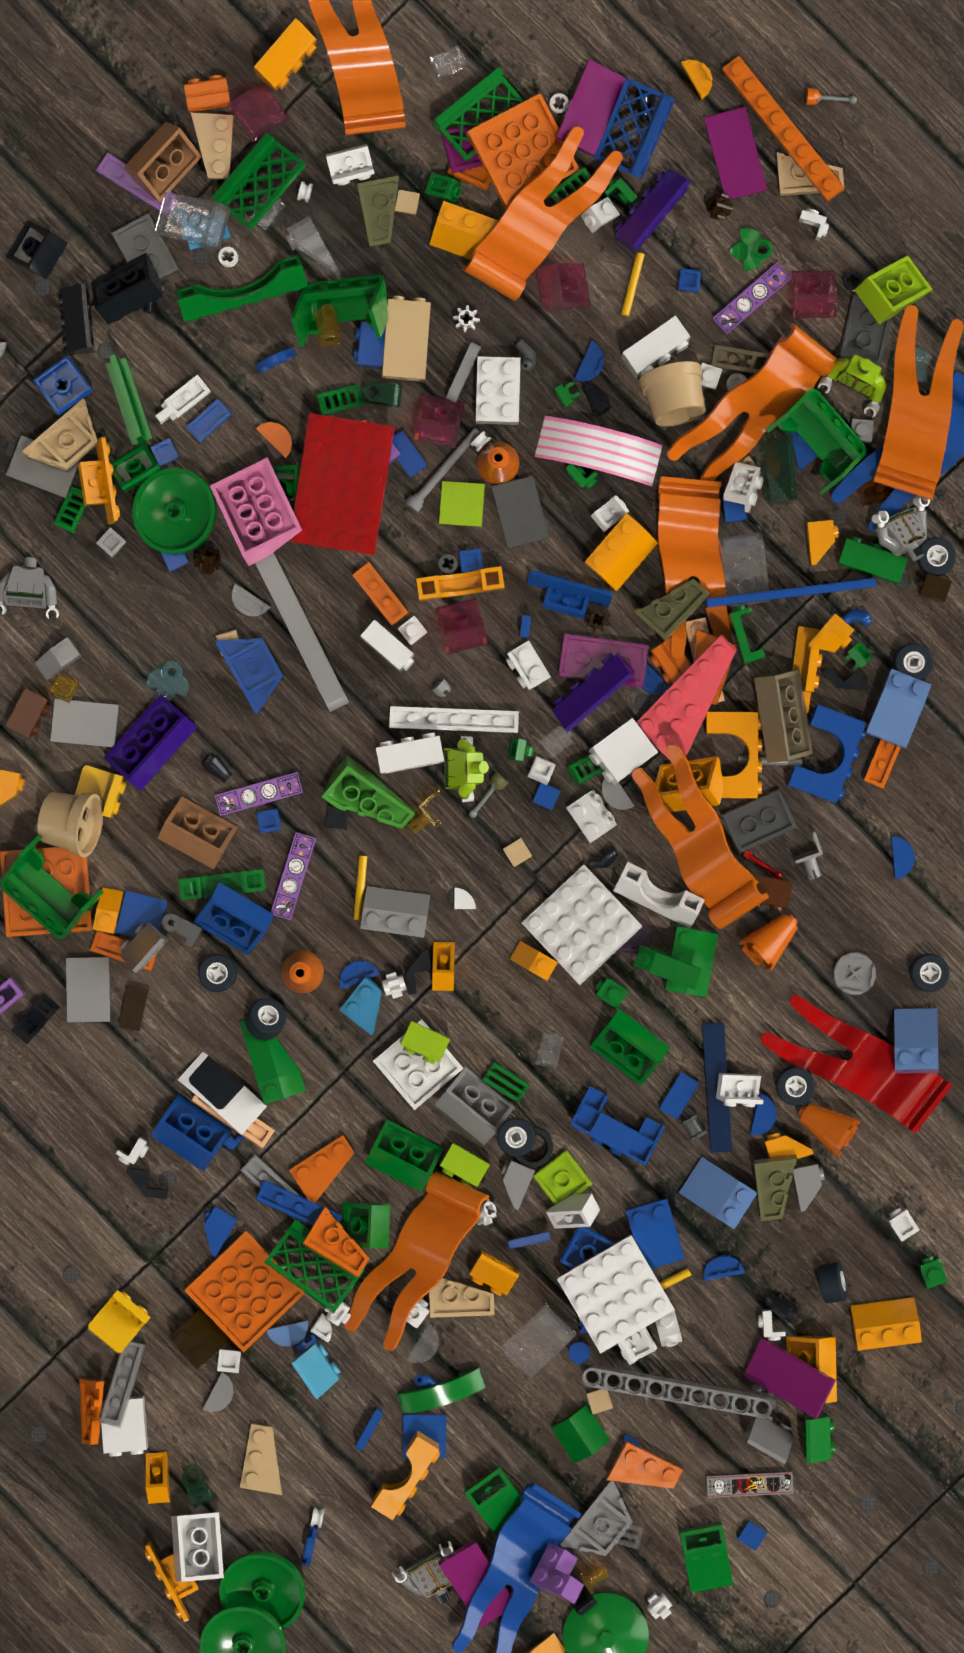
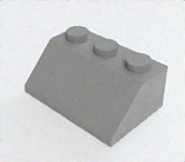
(395, 911)
(474, 1106)

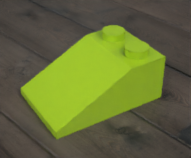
(892, 289)

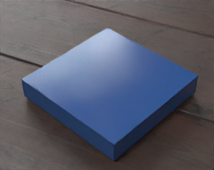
(138, 910)
(430, 1425)

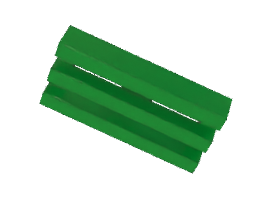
(509, 1074)

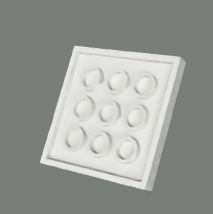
(582, 924)
(615, 1294)

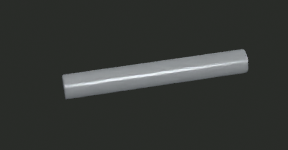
(743, 759)

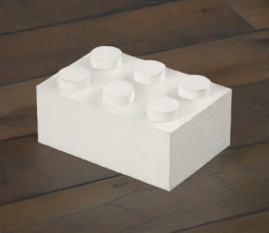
(656, 347)
(498, 390)
(409, 753)
(197, 1547)

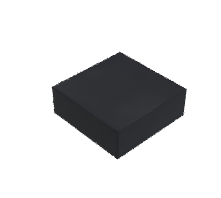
(337, 818)

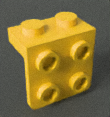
(105, 784)
(118, 1321)

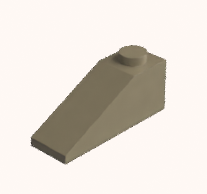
(738, 359)

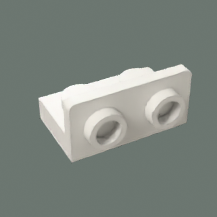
(744, 485)
(528, 666)

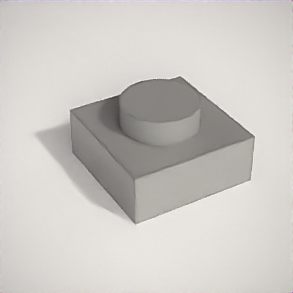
(863, 429)
(111, 542)

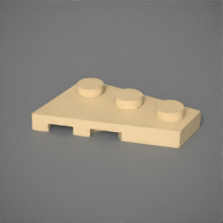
(215, 142)
(793, 180)
(459, 1300)
(261, 1462)

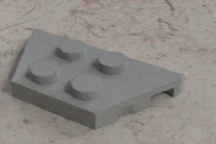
(584, 1532)

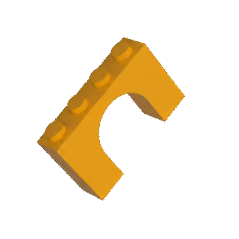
(745, 727)

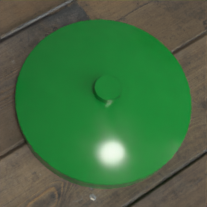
(174, 511)
(265, 1582)
(608, 1627)
(242, 1630)

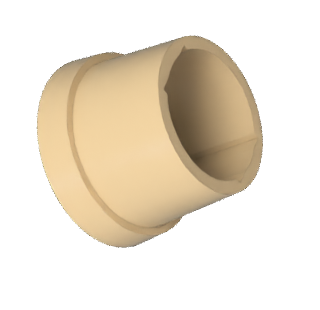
(674, 393)
(71, 822)

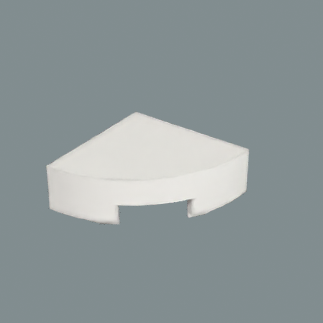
(463, 900)
(322, 1328)

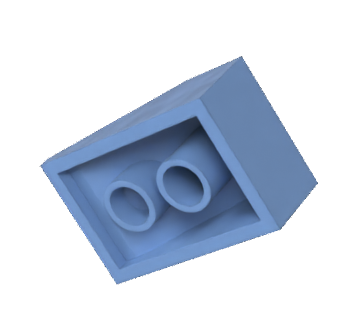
(898, 708)
(916, 1040)
(718, 1192)

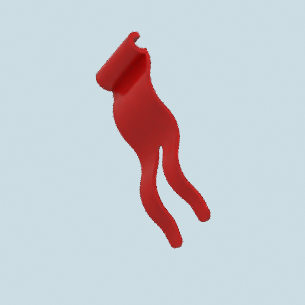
(867, 1072)

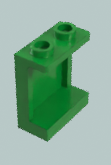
(740, 638)

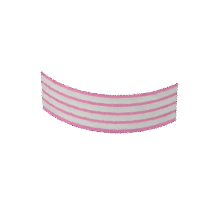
(598, 449)

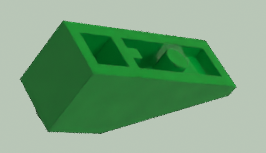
(668, 967)

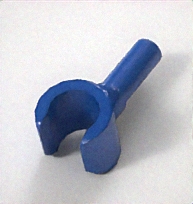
(231, 1142)

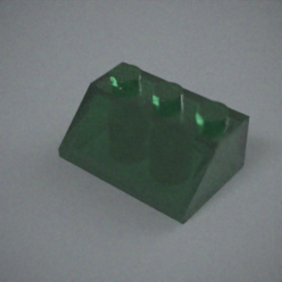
(779, 470)

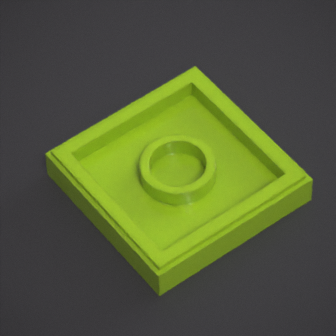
(461, 504)
(562, 1178)

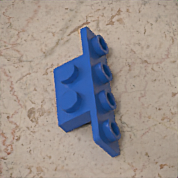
(566, 595)

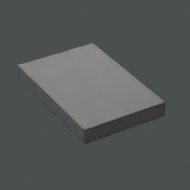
(84, 723)
(88, 989)

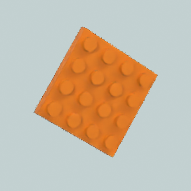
(517, 146)
(66, 869)
(243, 1292)

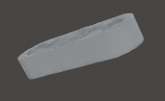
(463, 372)

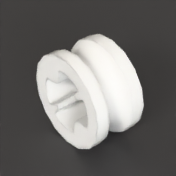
(565, 104)
(304, 191)
(226, 263)
(480, 441)
(317, 1517)

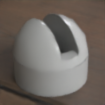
(440, 687)

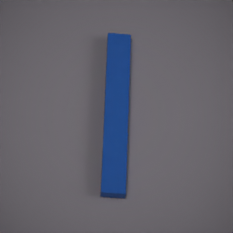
(791, 592)

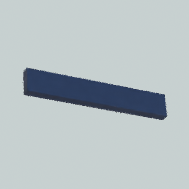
(714, 1064)

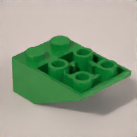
(494, 1497)
(706, 1556)

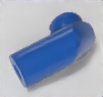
(857, 616)
(425, 1380)

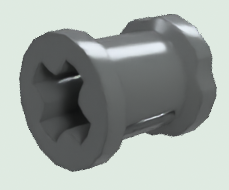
(449, 557)
(693, 1127)

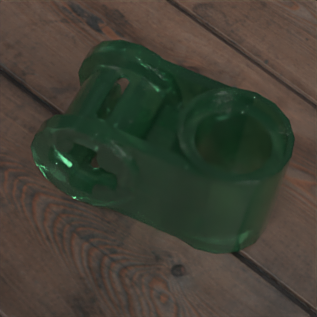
(385, 394)
(199, 1489)

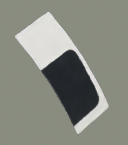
(222, 1092)

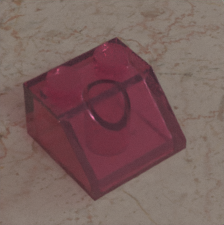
(258, 112)
(563, 286)
(814, 294)
(438, 421)
(461, 626)

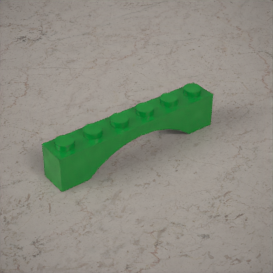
(200, 301)

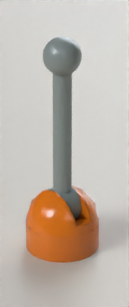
(813, 97)

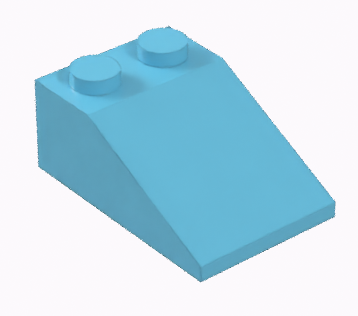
(316, 1369)

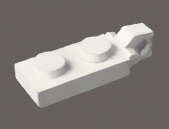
(183, 399)

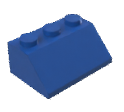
(233, 918)
(190, 1133)

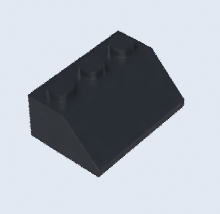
(126, 289)
(77, 319)

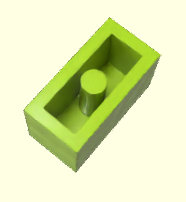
(425, 1042)
(465, 1165)

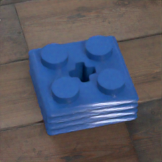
(49, 381)
(581, 1239)

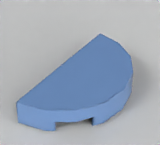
(288, 1334)

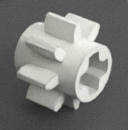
(470, 322)
(394, 985)
(488, 1213)
(340, 1314)
(659, 1606)

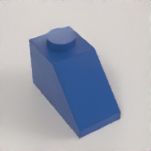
(218, 1227)

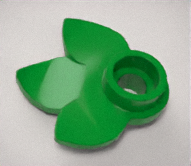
(748, 249)

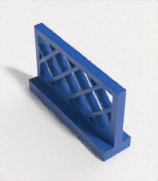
(652, 133)

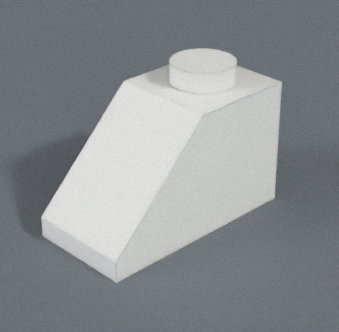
(574, 1211)

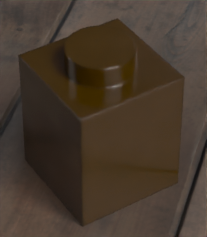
(934, 587)

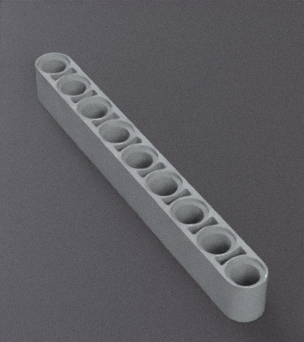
(302, 633)
(688, 1389)

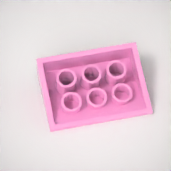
(256, 510)

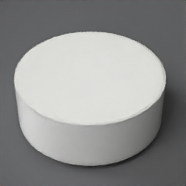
(734, 380)

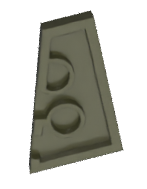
(378, 208)
(672, 610)
(772, 1184)

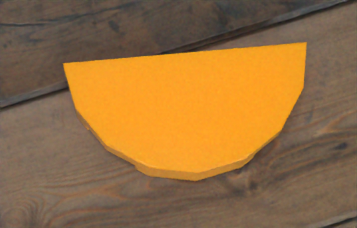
(699, 76)

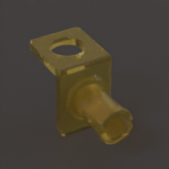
(327, 326)
(425, 817)
(594, 1577)

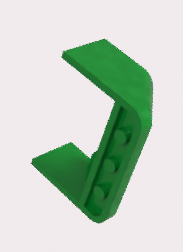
(351, 297)
(824, 433)
(44, 896)

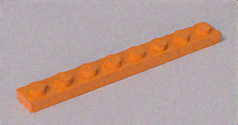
(783, 129)

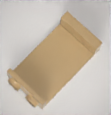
(406, 339)

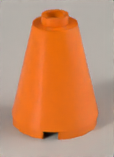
(495, 471)
(769, 941)
(312, 972)
(829, 1126)

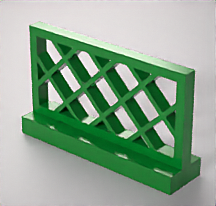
(465, 105)
(258, 157)
(128, 400)
(299, 1233)

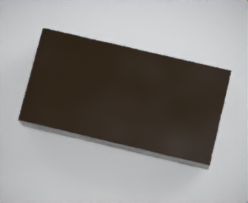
(133, 1007)

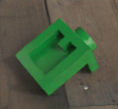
(443, 188)
(625, 193)
(577, 475)
(610, 992)
(932, 1271)

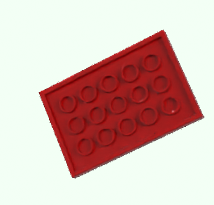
(342, 483)

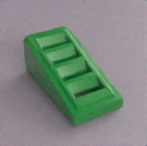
(575, 177)
(321, 399)
(62, 513)
(574, 775)

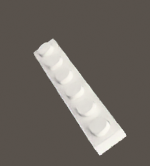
(454, 719)

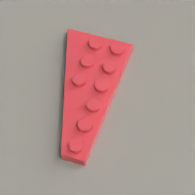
(683, 707)

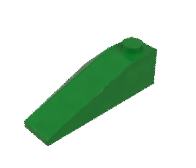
(273, 1068)

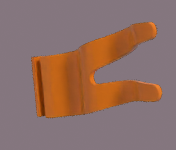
(361, 69)
(530, 227)
(785, 376)
(916, 422)
(691, 547)
(703, 853)
(424, 1245)

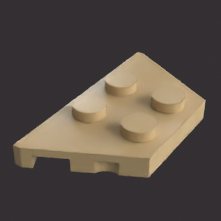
(65, 440)

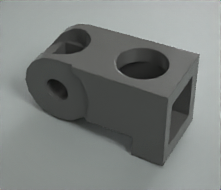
(178, 924)

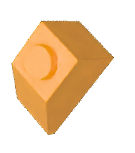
(820, 538)
(832, 635)
(10, 786)
(108, 910)
(533, 960)
(443, 966)
(782, 1145)
(157, 1478)

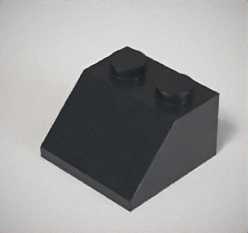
(37, 250)

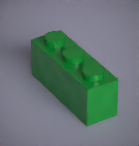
(872, 560)

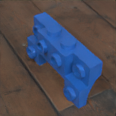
(607, 1130)

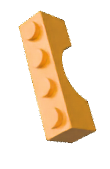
(460, 584)
(391, 1497)

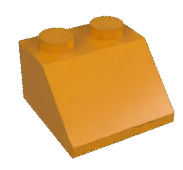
(493, 1273)

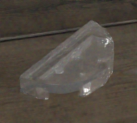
(425, 1346)

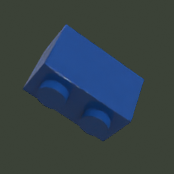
(370, 349)

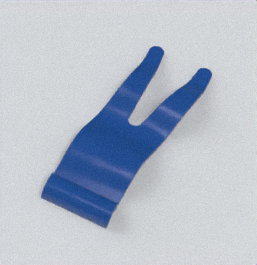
(867, 468)
(515, 1555)

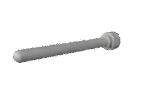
(416, 500)

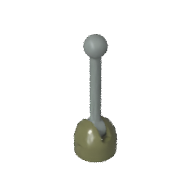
(497, 782)

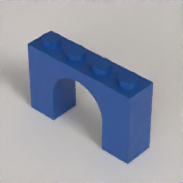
(848, 733)

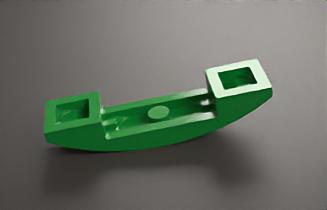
(239, 882)
(441, 1393)

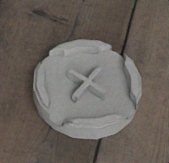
(854, 973)

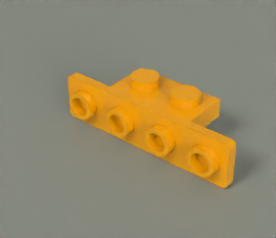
(97, 481)
(807, 660)
(174, 1590)

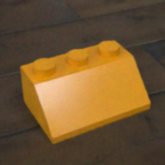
(286, 55)
(460, 230)
(621, 552)
(706, 775)
(885, 1323)
(817, 1352)

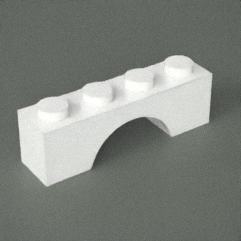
(679, 907)

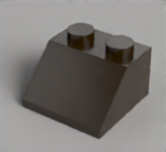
(199, 1338)

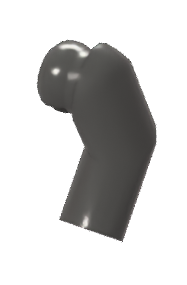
(528, 357)

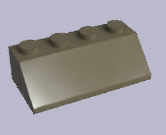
(783, 716)

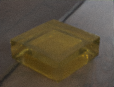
(64, 688)

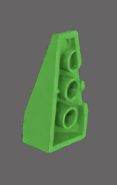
(360, 791)

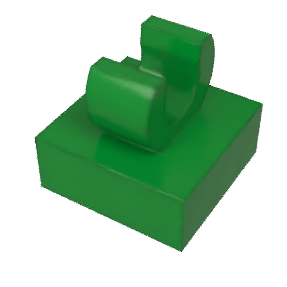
(564, 395)
(860, 655)
(519, 750)

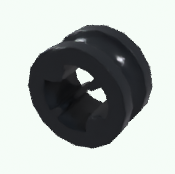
(857, 276)

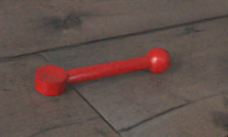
(748, 855)

